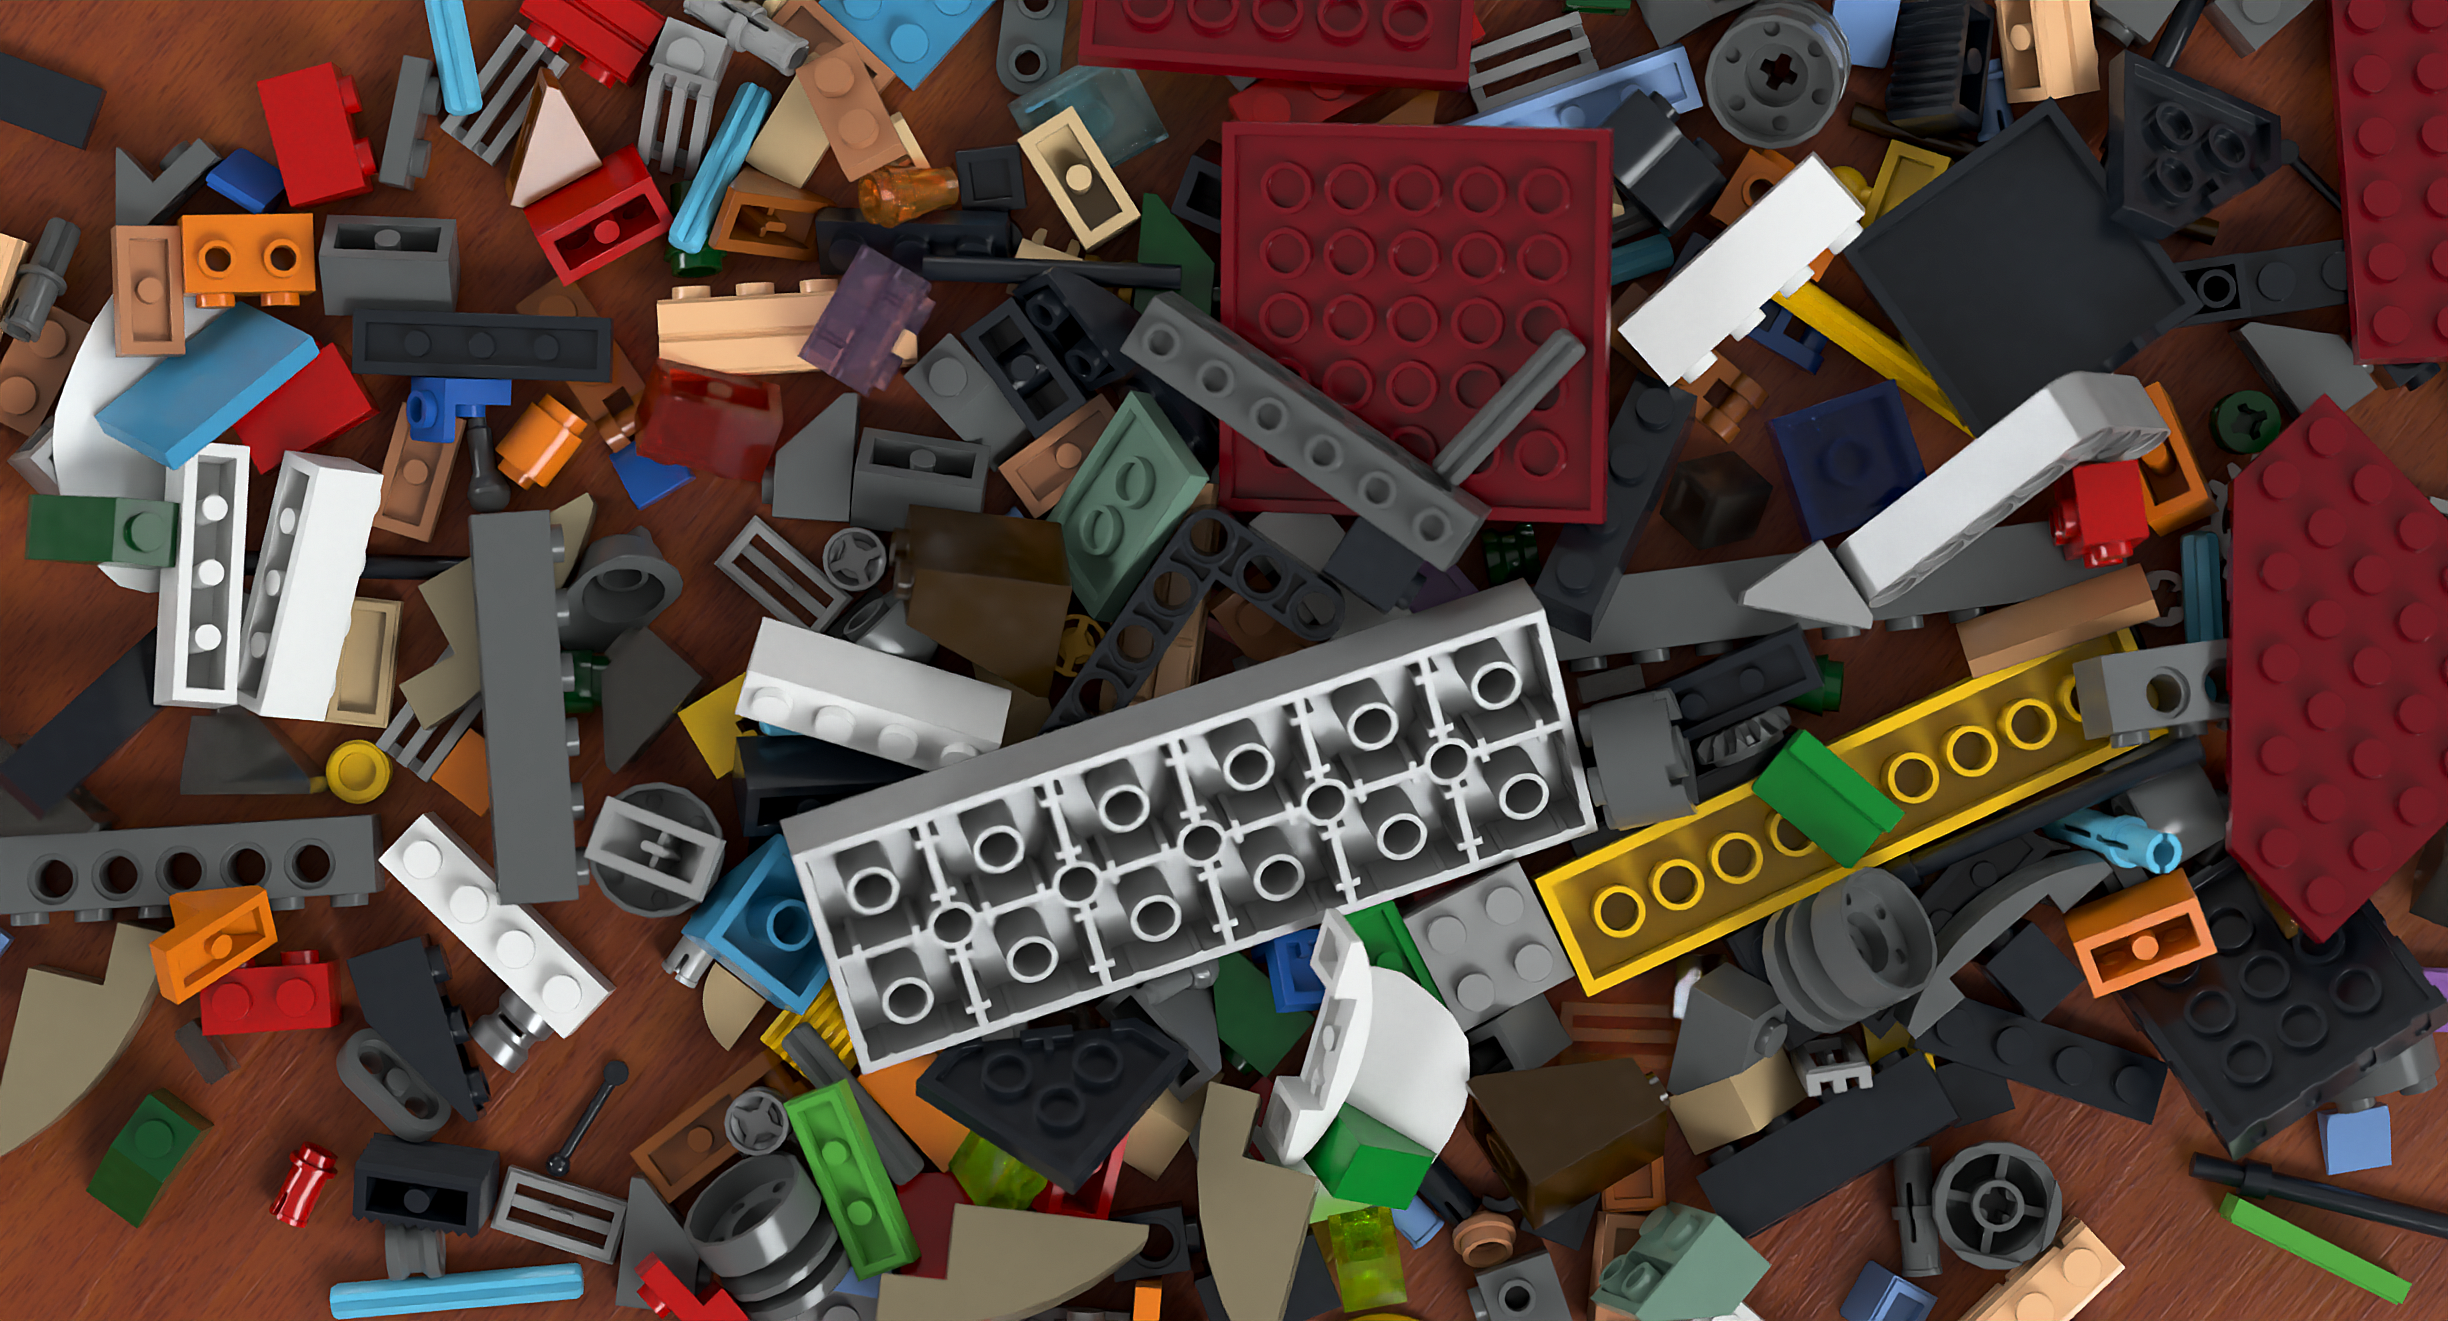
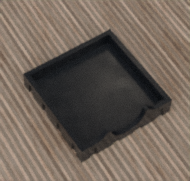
(2017, 272)
(2276, 1019)

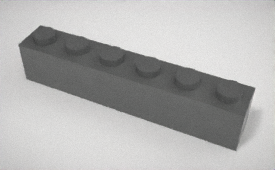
(525, 707)

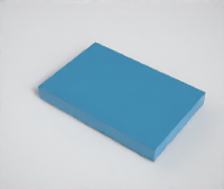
(210, 387)

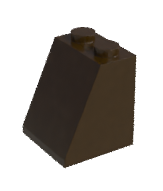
(986, 589)
(1566, 1130)

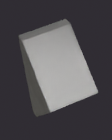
(1809, 588)
(654, 849)

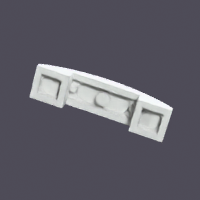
(1308, 1103)

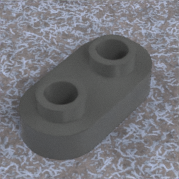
(1033, 33)
(391, 1087)

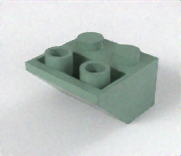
(1681, 1268)

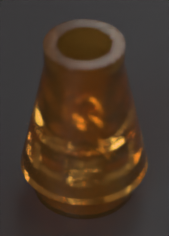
(905, 192)

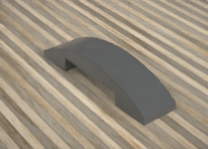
(2057, 878)

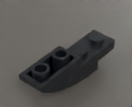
(2267, 282)
(1088, 332)

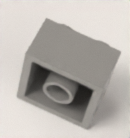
(1486, 943)

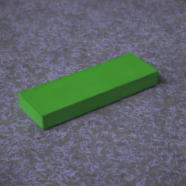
(852, 1179)
(2314, 1249)

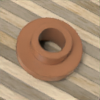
(1484, 1239)

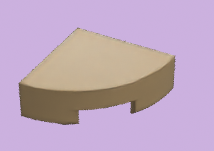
(729, 1005)

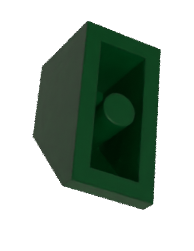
(1168, 242)
(102, 531)
(1248, 1017)
(148, 1155)

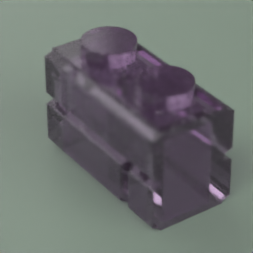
(868, 321)

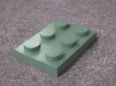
(1125, 504)

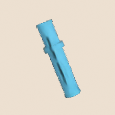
(2122, 839)

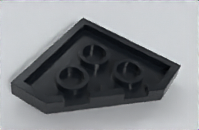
(2180, 146)
(1054, 1092)

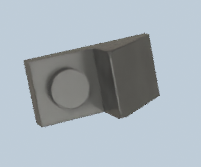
(153, 201)

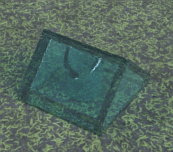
(1107, 102)

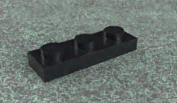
(938, 232)

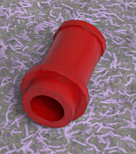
(304, 1183)

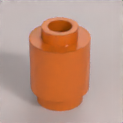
(540, 443)

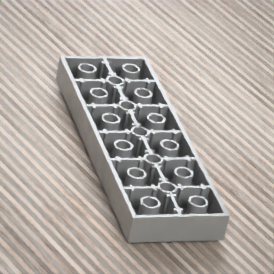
(1192, 825)

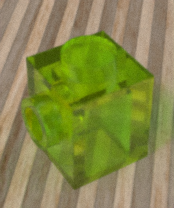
(994, 1176)
(1367, 1258)

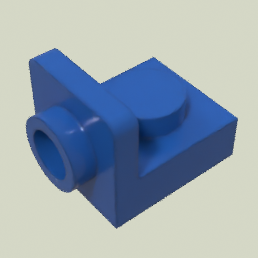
(439, 400)
(1291, 976)

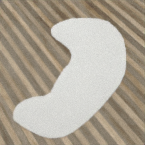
(86, 457)
(1407, 1078)

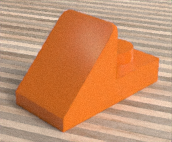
(210, 937)

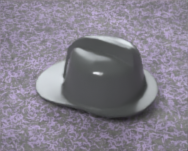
(618, 587)

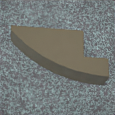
(455, 682)
(73, 1033)
(1248, 1209)
(1011, 1266)

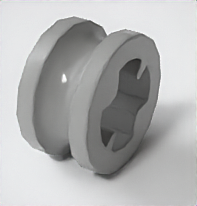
(2170, 615)

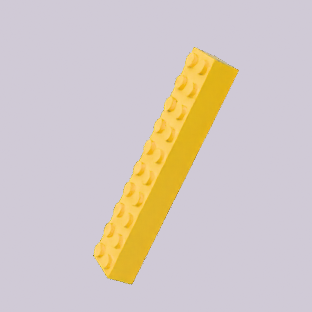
(1741, 860)

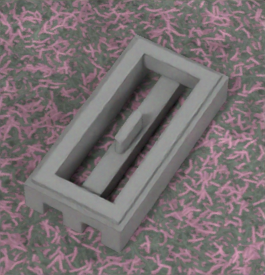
(1578, 44)
(486, 78)
(668, 152)
(742, 545)
(407, 755)
(1854, 1064)
(569, 1190)

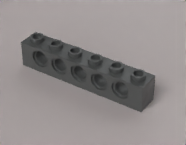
(1305, 429)
(2115, 698)
(349, 840)

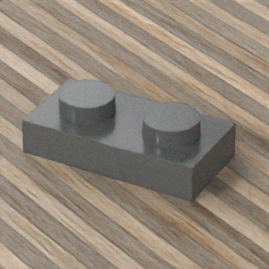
(405, 150)

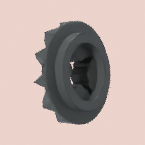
(1742, 738)

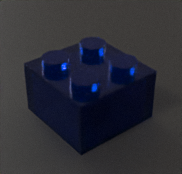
(1846, 459)

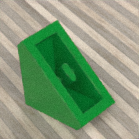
(1368, 1161)

